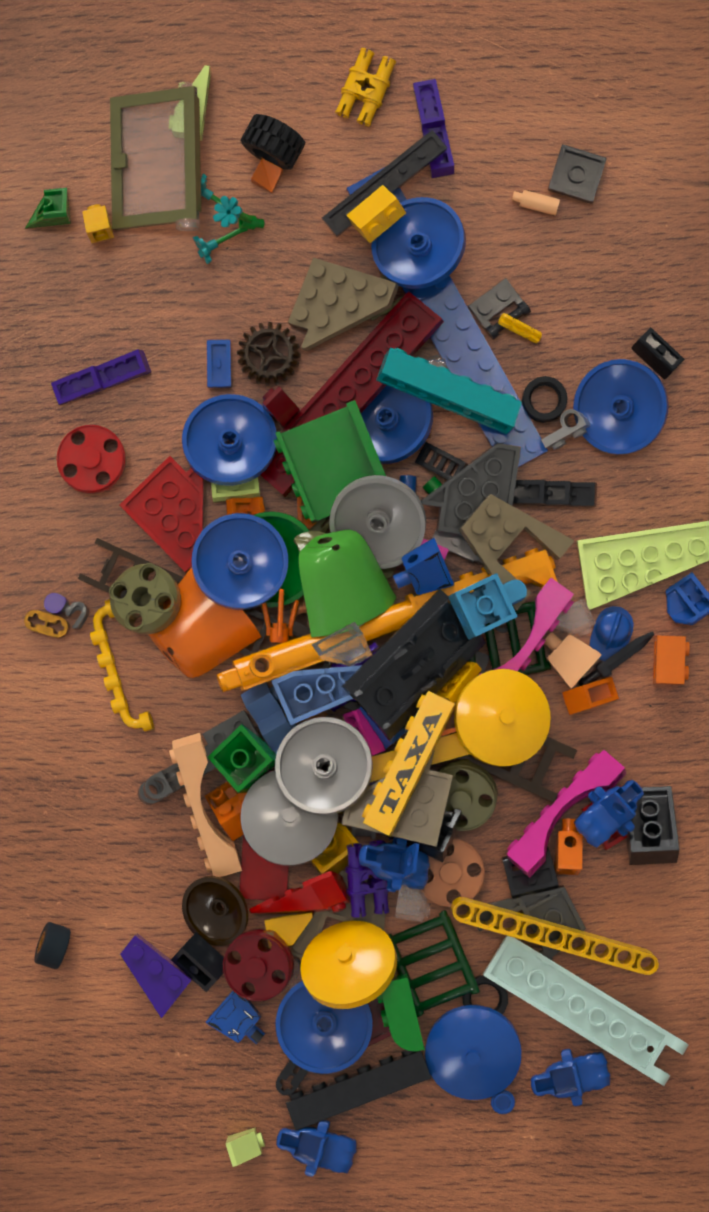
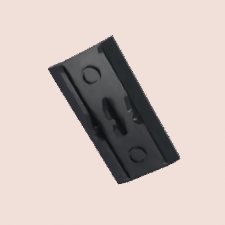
(411, 663)

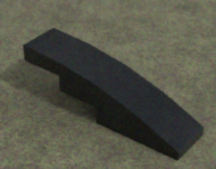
(555, 493)

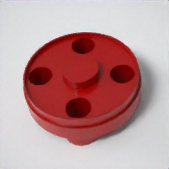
(91, 459)

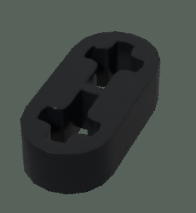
(295, 1082)

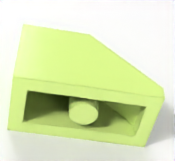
(244, 1146)

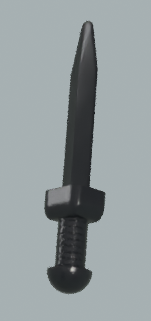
(604, 669)

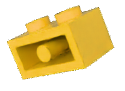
(376, 214)

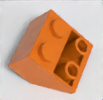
(227, 808)

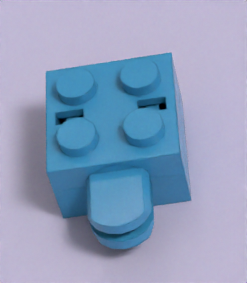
(487, 604)

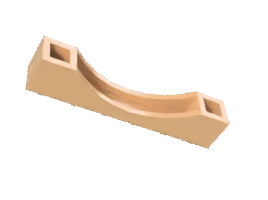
(220, 849)

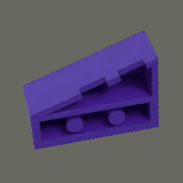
(155, 973)

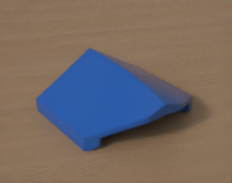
(687, 600)

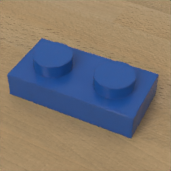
(219, 363)

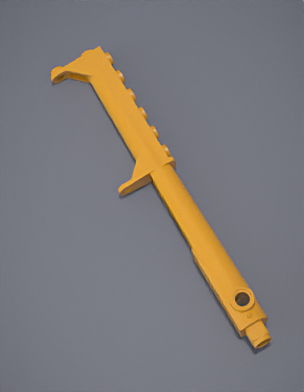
(299, 652)

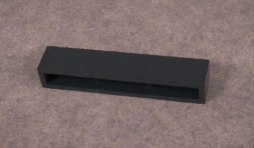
(357, 1089)

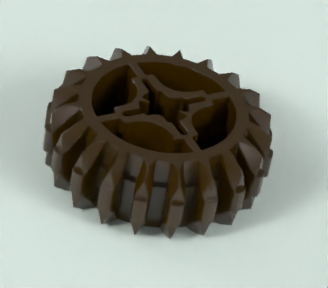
(258, 349)

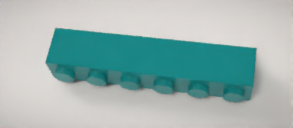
(449, 390)

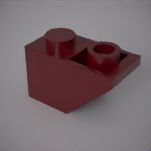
(280, 406)

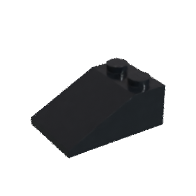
(655, 829)

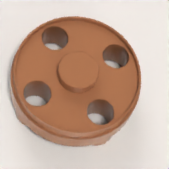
(453, 874)

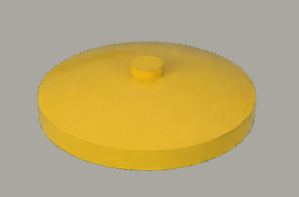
(502, 717)
(348, 964)

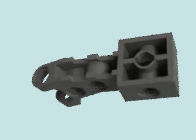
(166, 780)

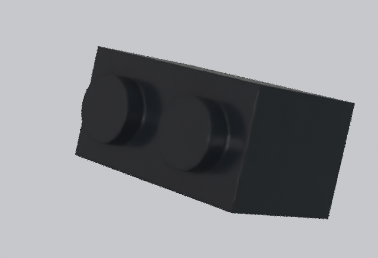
(200, 962)

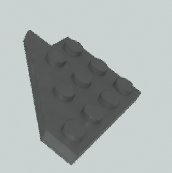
(462, 494)

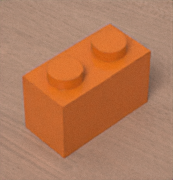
(670, 660)

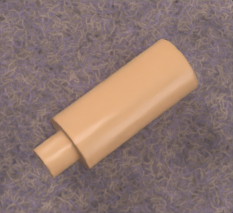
(537, 202)

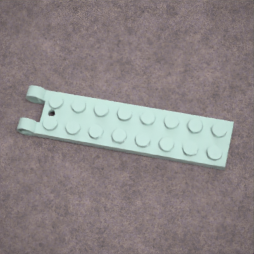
(581, 1007)

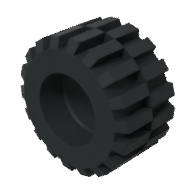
(273, 141)

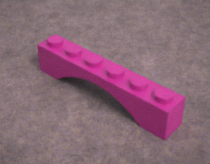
(548, 606)
(531, 849)

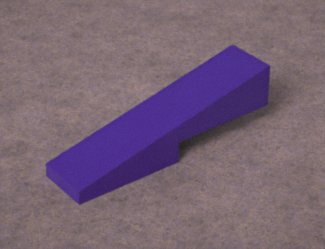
(432, 118)
(101, 377)

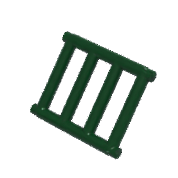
(542, 664)
(461, 963)

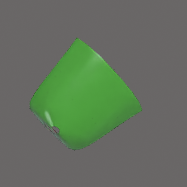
(342, 583)

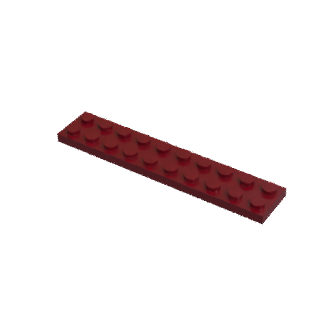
(403, 328)

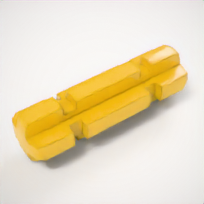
(520, 328)

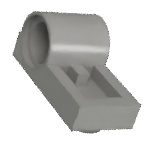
(557, 439)

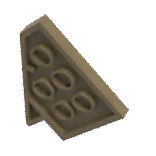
(338, 300)

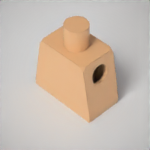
(570, 657)

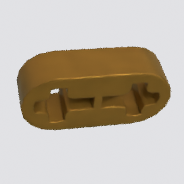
(48, 618)

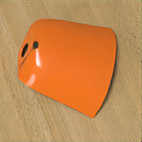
(203, 631)

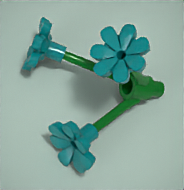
(228, 213)

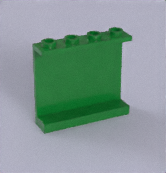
(327, 458)

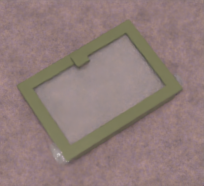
(156, 159)

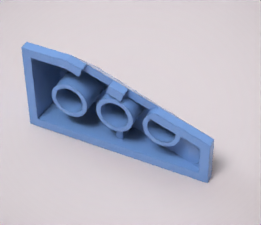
(312, 691)

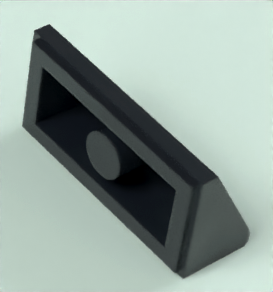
(657, 353)

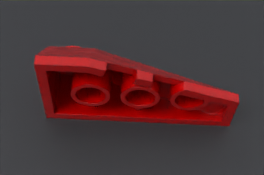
(319, 894)

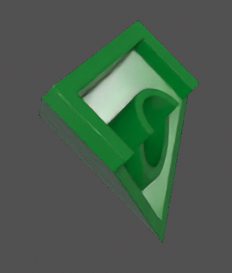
(52, 209)

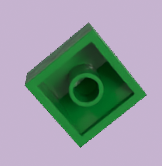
(243, 758)

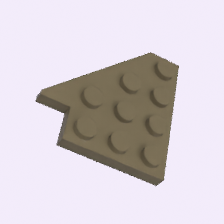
(423, 814)

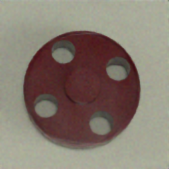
(258, 965)

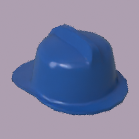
(611, 631)

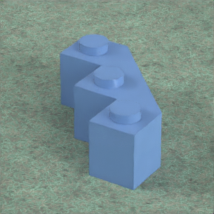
(268, 713)

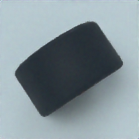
(52, 945)

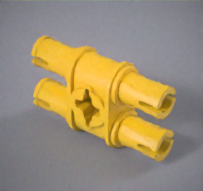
(371, 96)

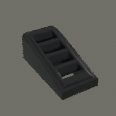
(420, 460)

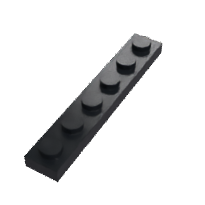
(391, 177)

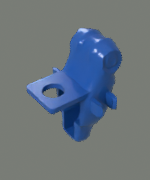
(609, 813)
(397, 864)
(572, 1076)
(318, 1148)

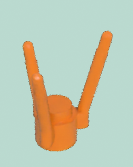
(279, 631)

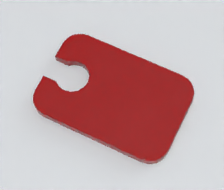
(260, 877)

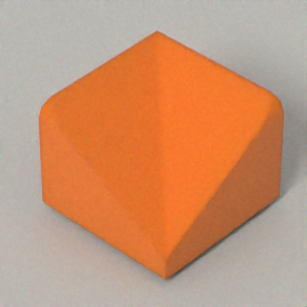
(267, 175)

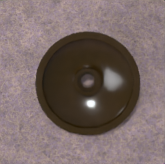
(207, 917)

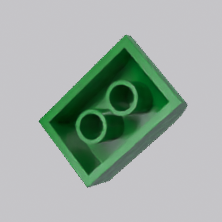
(401, 1014)

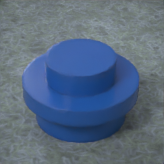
(503, 1102)

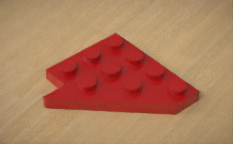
(169, 509)

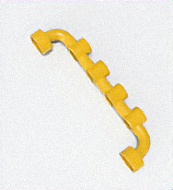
(113, 681)

